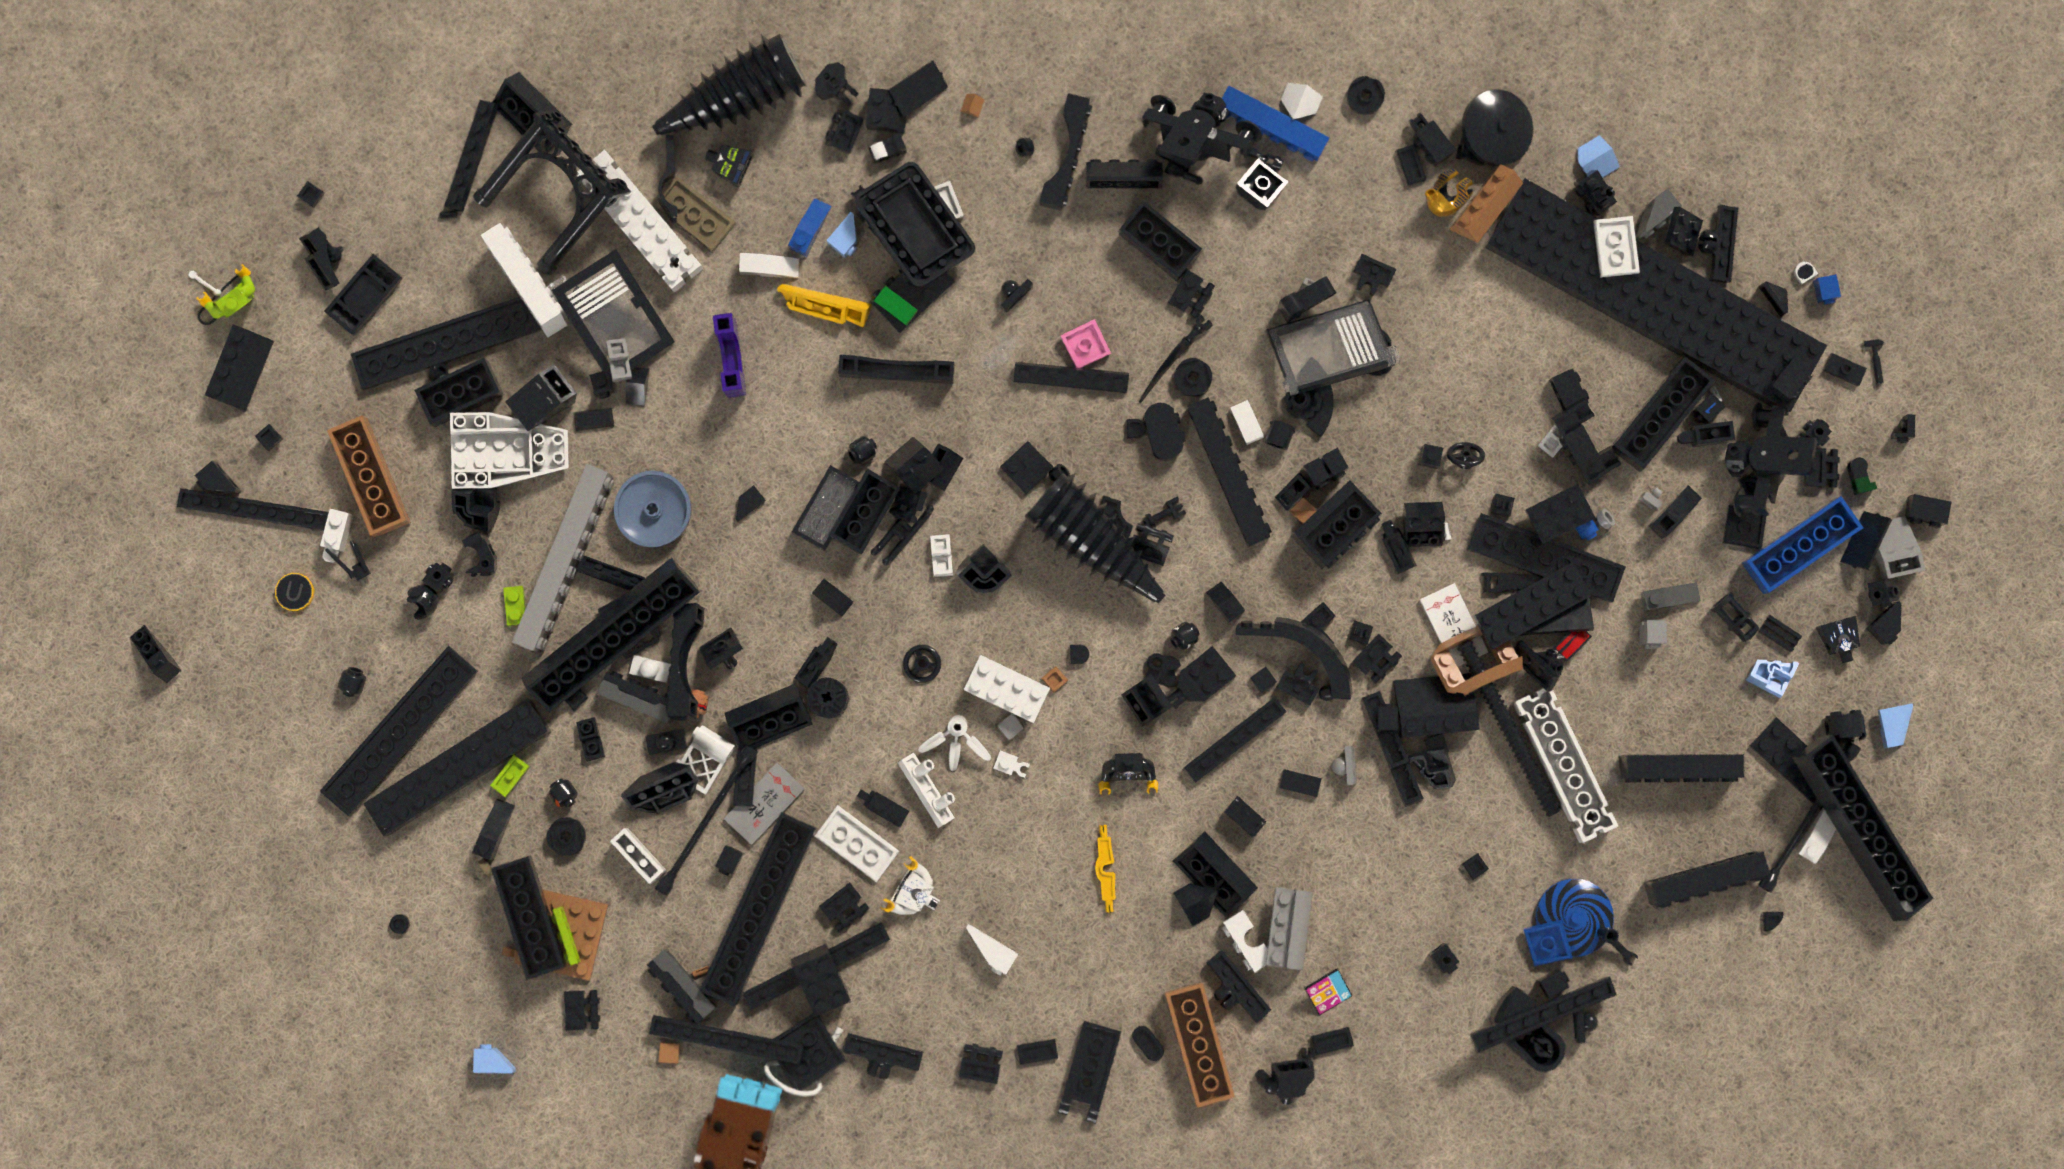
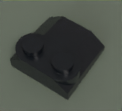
(1260, 185)

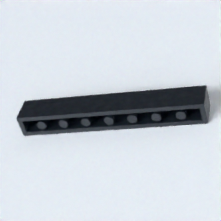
(1228, 471)

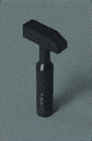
(1876, 359)

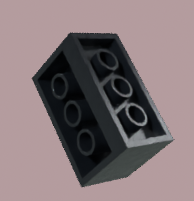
(1337, 512)

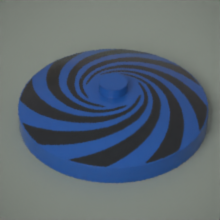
(1582, 910)

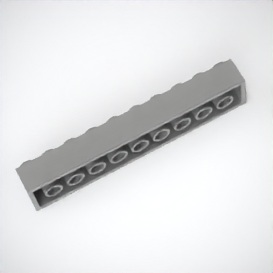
(563, 558)

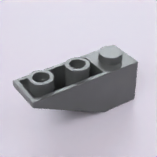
(1656, 213)

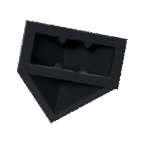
(1196, 902)

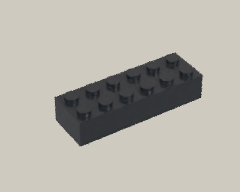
(1662, 414)
(1689, 767)
(1706, 878)
(528, 917)

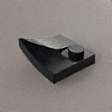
(1026, 467)

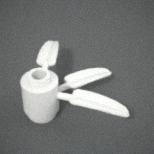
(955, 746)

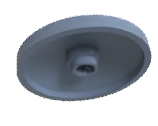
(652, 509)

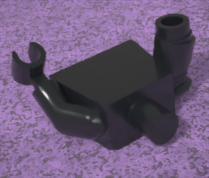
(1288, 1077)

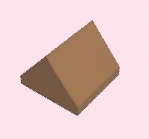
(972, 105)

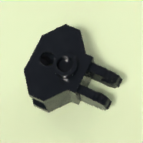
(835, 84)

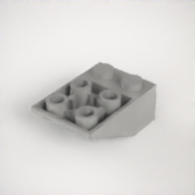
(1899, 551)

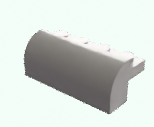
(1289, 928)

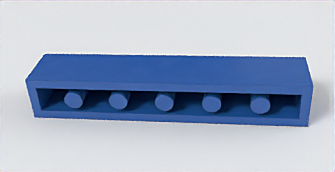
(1275, 124)

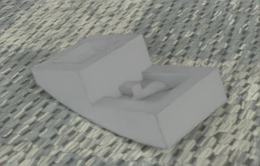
(618, 359)

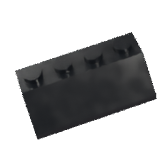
(519, 102)
(1124, 174)
(239, 368)
(864, 511)
(768, 718)
(1213, 869)

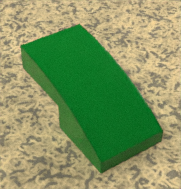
(896, 305)

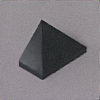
(1776, 296)

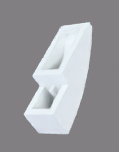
(768, 265)

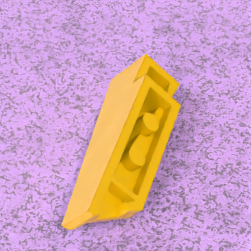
(825, 305)

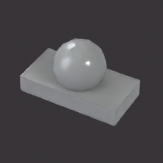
(1346, 765)

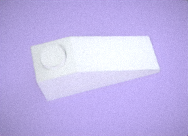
(1816, 838)
(995, 953)

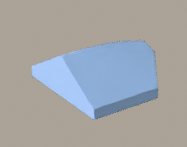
(1597, 156)

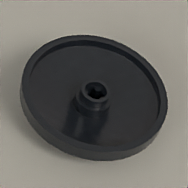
(1497, 127)

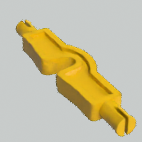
(1105, 857)

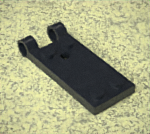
(1093, 1062)

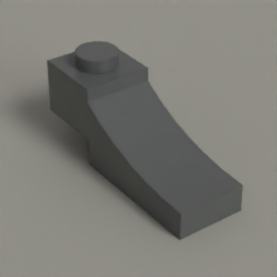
(1670, 596)

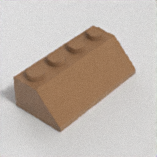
(1487, 203)

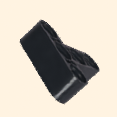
(1297, 303)

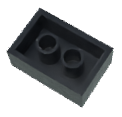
(1559, 514)
(820, 980)

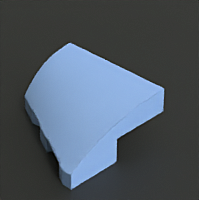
(1765, 672)
(1894, 724)

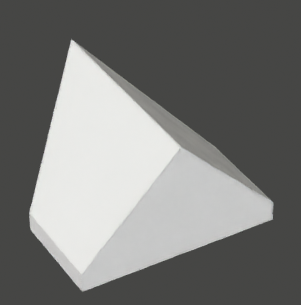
(1300, 100)

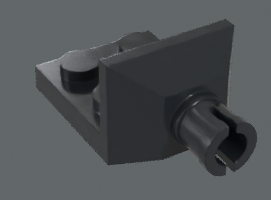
(1201, 678)

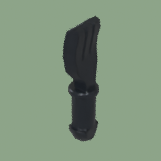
(1176, 171)

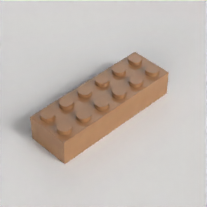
(368, 476)
(1199, 1044)

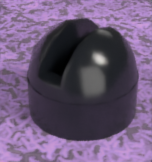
(1325, 693)

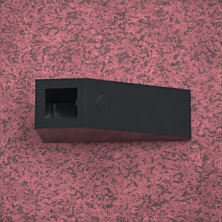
(1675, 512)
(155, 654)

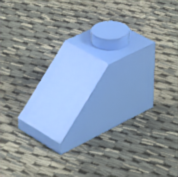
(844, 237)
(491, 1061)

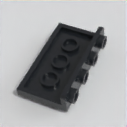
(918, 297)

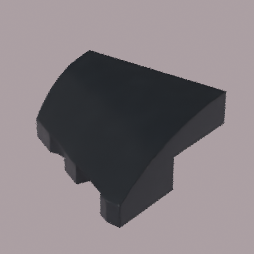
(1435, 766)

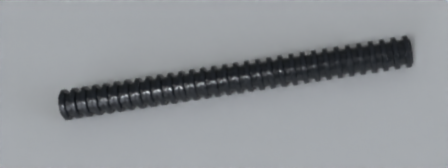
(1511, 732)

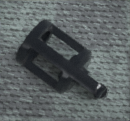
(1740, 621)

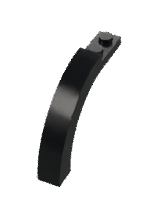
(1313, 640)

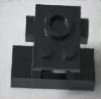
(481, 544)

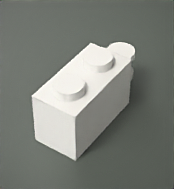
(336, 533)

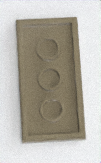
(697, 214)

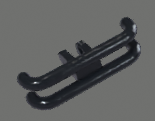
(904, 532)

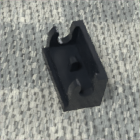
(1245, 816)

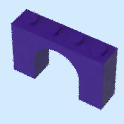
(733, 375)

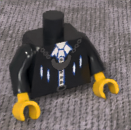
(1128, 767)

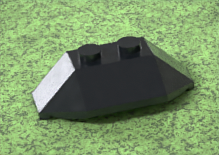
(661, 789)

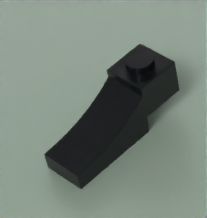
(318, 260)

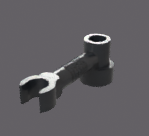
(1611, 937)

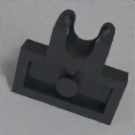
(1373, 273)
(1299, 685)

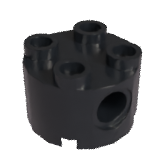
(1845, 726)

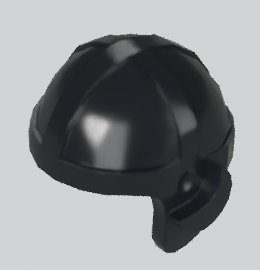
(424, 598)

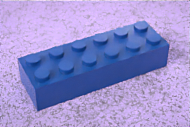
(1802, 545)

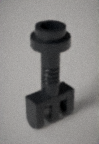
(1171, 510)

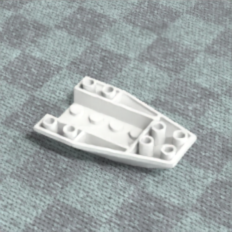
(498, 450)

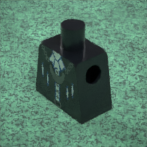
(1840, 637)

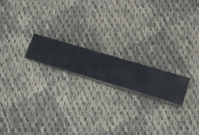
(1394, 754)

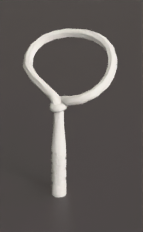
(836, 1034)

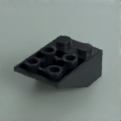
(542, 398)

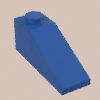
(809, 227)

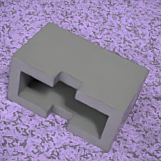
(1652, 633)

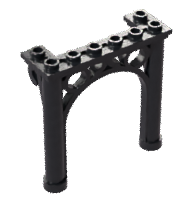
(604, 191)

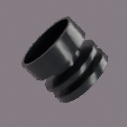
(832, 708)

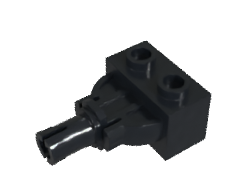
(1594, 192)

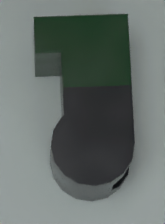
(1859, 477)

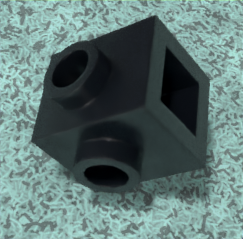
(1817, 425)
(432, 580)
(1883, 592)
(1553, 659)

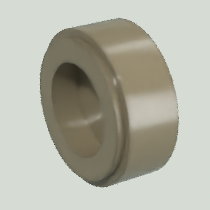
(486, 867)

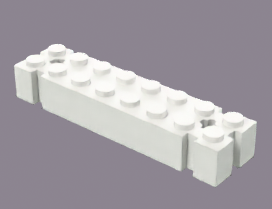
(647, 229)
(1565, 765)

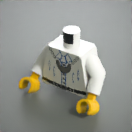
(913, 891)

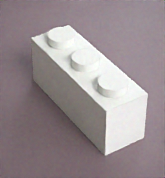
(638, 855)

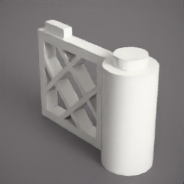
(714, 747)

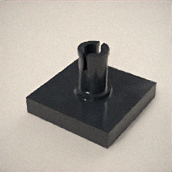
(721, 649)

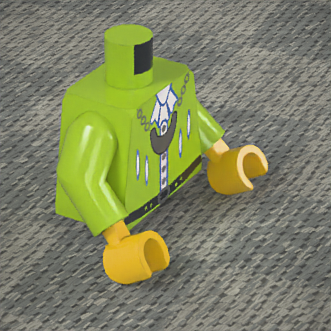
(233, 299)

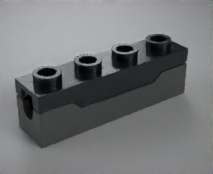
(634, 696)
(681, 985)

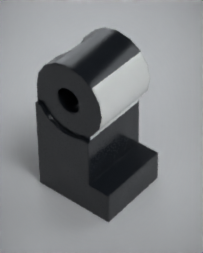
(887, 149)

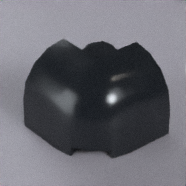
(476, 507)
(983, 571)

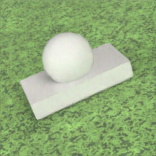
(650, 669)

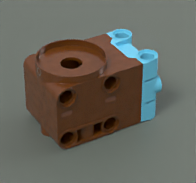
(739, 1126)

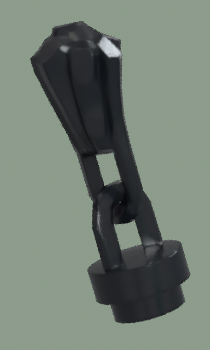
(1277, 163)

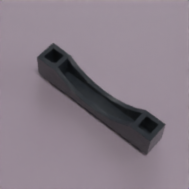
(1055, 189)
(915, 371)
(687, 624)

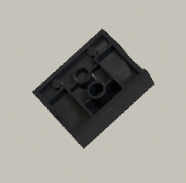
(1431, 710)

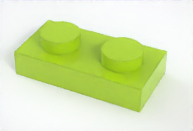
(514, 604)
(510, 775)

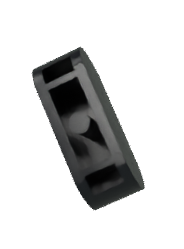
(1163, 431)

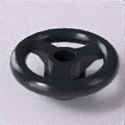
(1465, 458)
(912, 674)

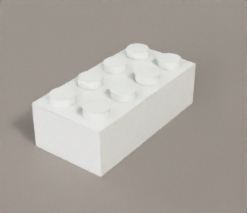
(1006, 689)

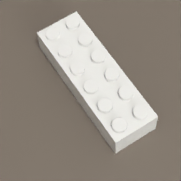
(525, 279)

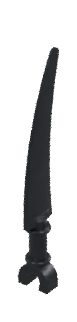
(1177, 352)

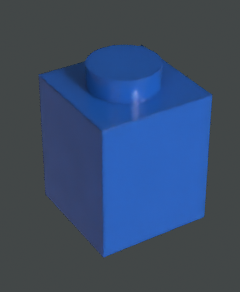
(1827, 289)

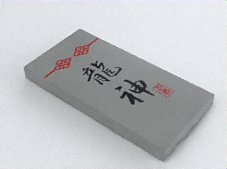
(771, 797)

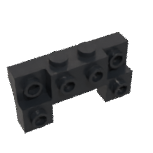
(1581, 448)

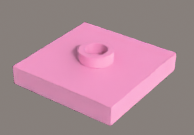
(1085, 344)

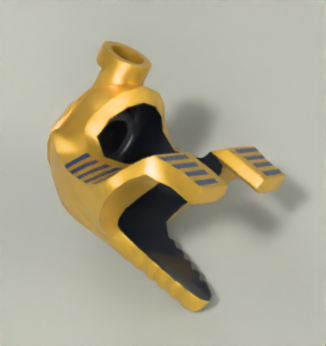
(1439, 200)

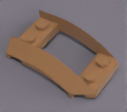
(1452, 677)

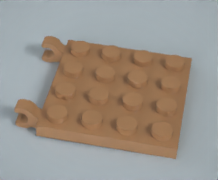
(586, 924)

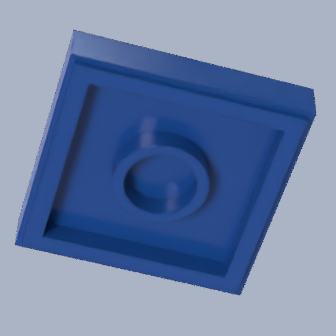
(1548, 943)

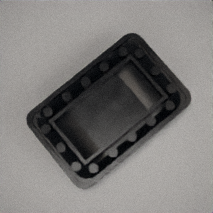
(914, 224)

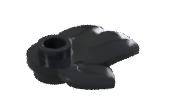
(1165, 671)

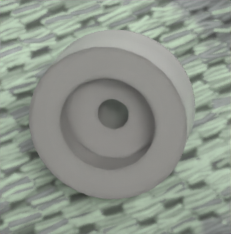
(1604, 519)

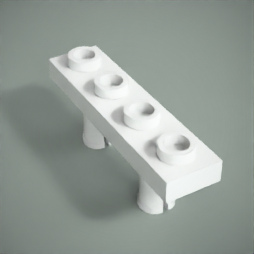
(925, 789)

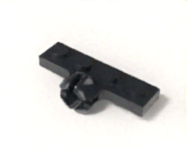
(1721, 243)
(1236, 988)
(882, 1055)

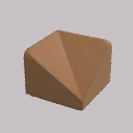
(1302, 510)

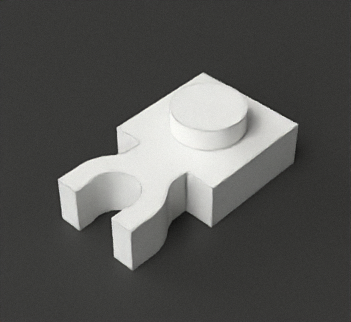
(1008, 763)

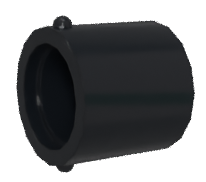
(1279, 434)

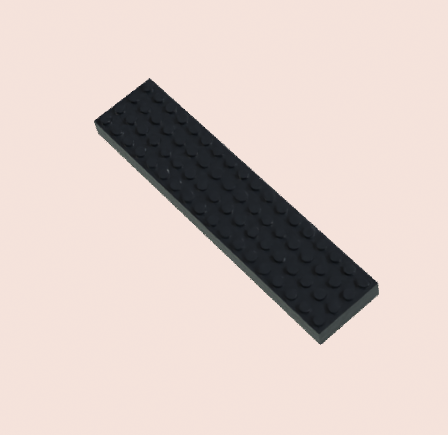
(1660, 302)

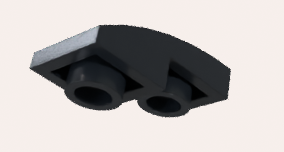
(590, 739)

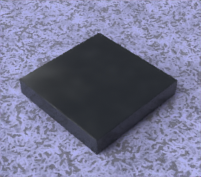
(1744, 530)

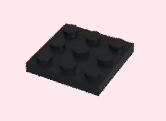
(819, 1052)

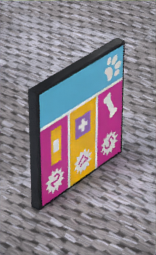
(1328, 991)

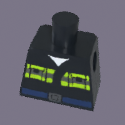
(730, 163)

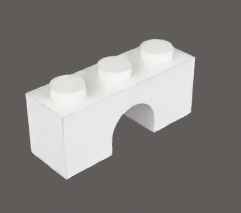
(1236, 927)

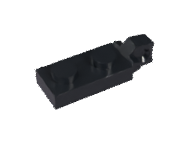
(1397, 547)
(816, 662)
(884, 807)

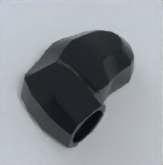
(1539, 1048)

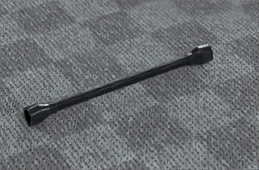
(666, 883)
(1768, 884)

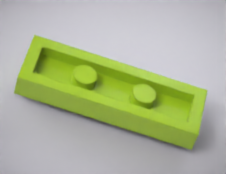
(565, 936)

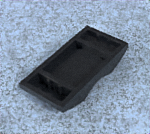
(363, 295)

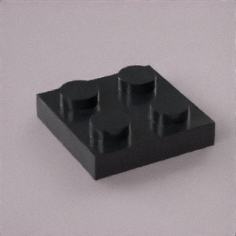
(1683, 231)

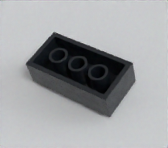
(1160, 241)
(459, 392)

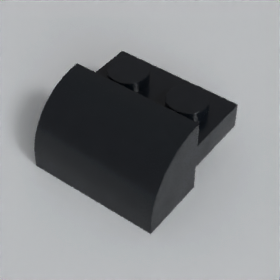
(1146, 700)

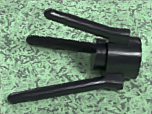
(360, 569)

